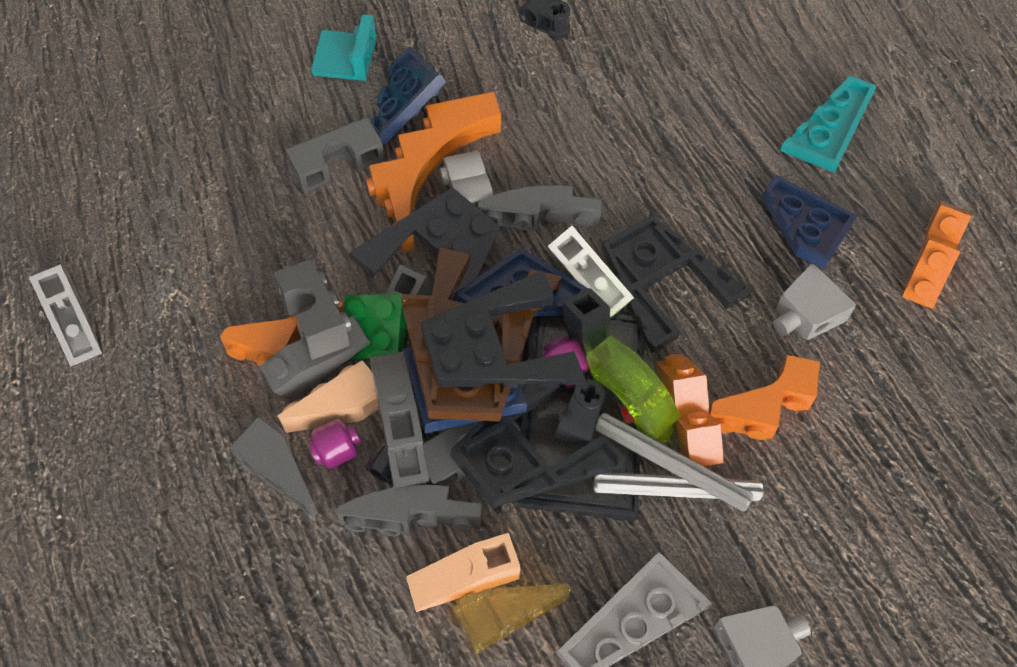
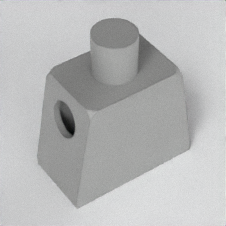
(812, 305)
(761, 637)

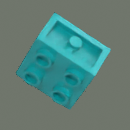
(345, 53)

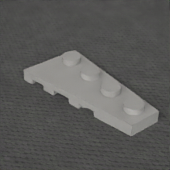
(636, 615)

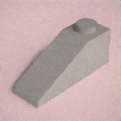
(66, 314)

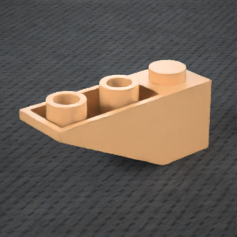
(346, 397)
(467, 570)

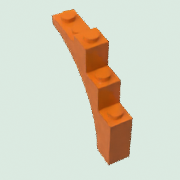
(420, 152)

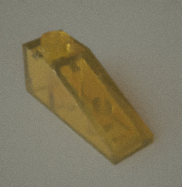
(501, 611)

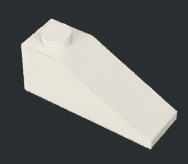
(589, 269)

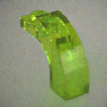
(636, 386)

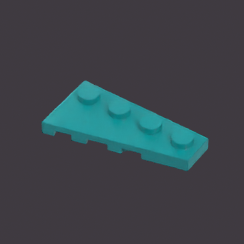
(831, 126)

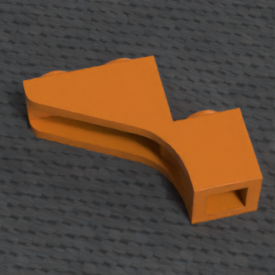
(936, 254)
(261, 340)
(759, 409)
(696, 428)

